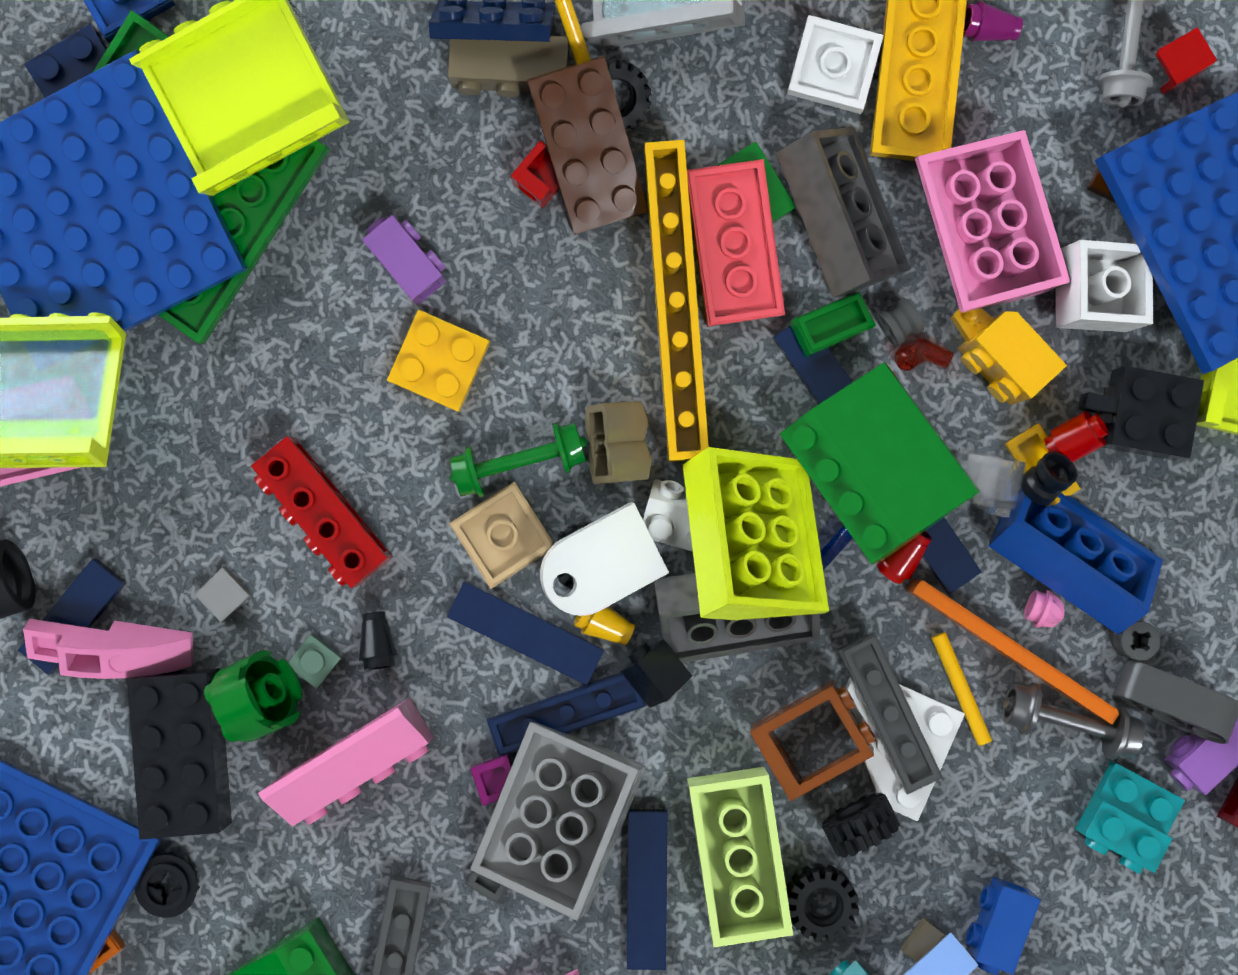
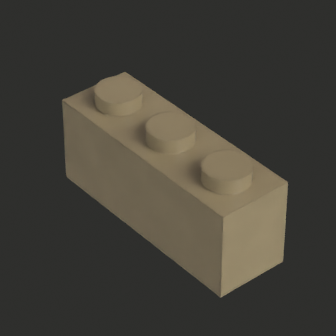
(503, 64)

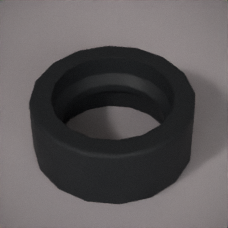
(16, 580)

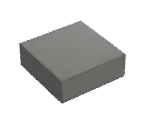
(223, 594)

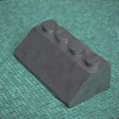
(842, 210)
(705, 638)

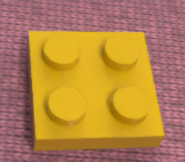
(438, 360)

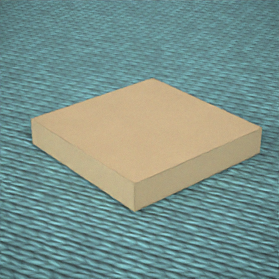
(502, 535)

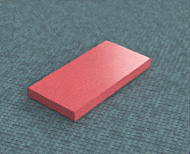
(735, 243)

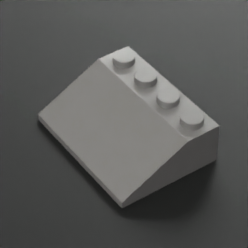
(558, 819)

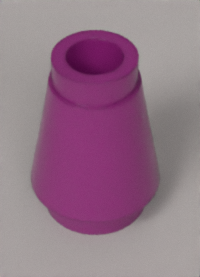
(990, 23)

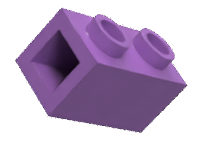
(397, 251)
(1202, 763)

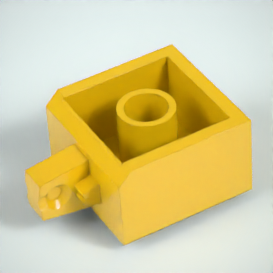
(1006, 354)

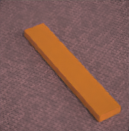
(1012, 650)

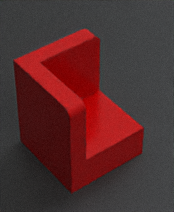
(1185, 59)
(537, 176)

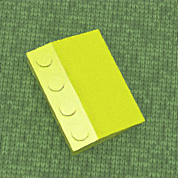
(753, 536)

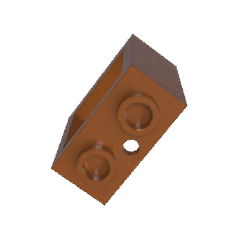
(777, 757)

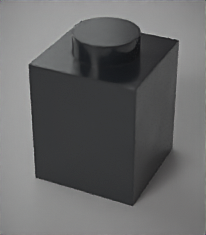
(655, 672)

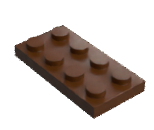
(588, 144)

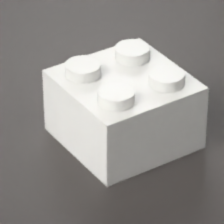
(1107, 288)

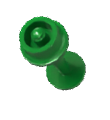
(469, 473)

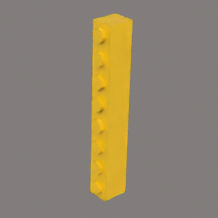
(676, 299)

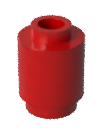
(1078, 436)

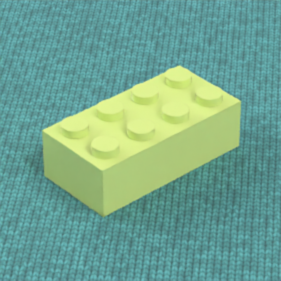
(740, 856)

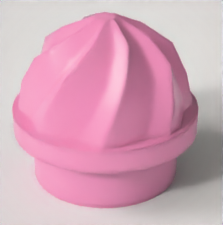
(1044, 609)

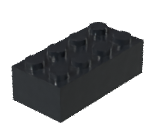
(178, 756)

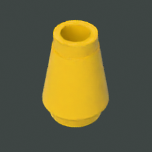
(606, 625)

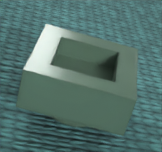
(315, 660)

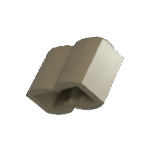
(617, 442)

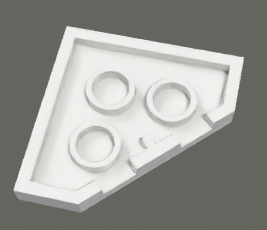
(939, 727)

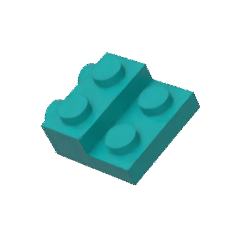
(1130, 818)

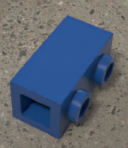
(1001, 926)

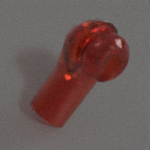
(920, 351)

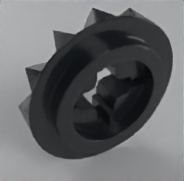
(153, 897)

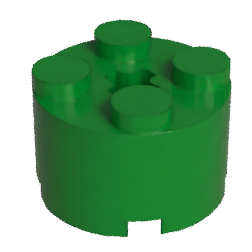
(254, 697)

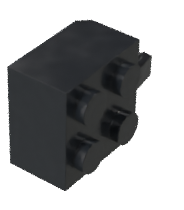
(1148, 412)

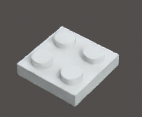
(835, 64)

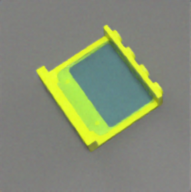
(58, 389)

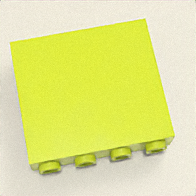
(240, 89)

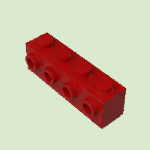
(321, 512)

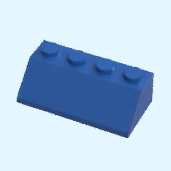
(1080, 559)

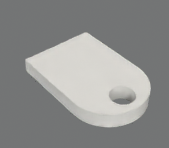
(605, 562)

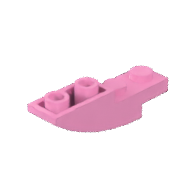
(121, 652)

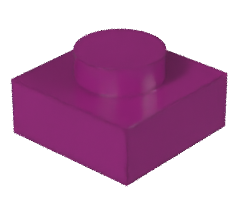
(491, 777)

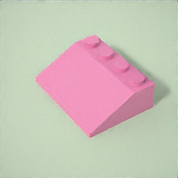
(992, 221)

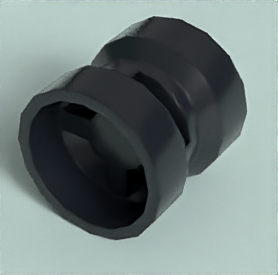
(1048, 478)

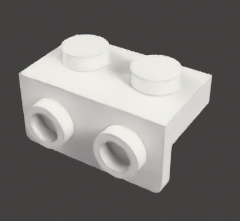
(668, 515)

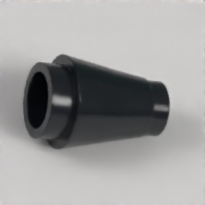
(376, 642)

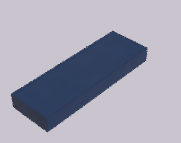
(82, 602)

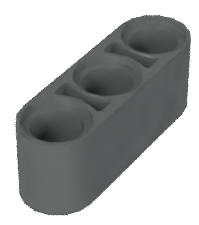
(1176, 702)

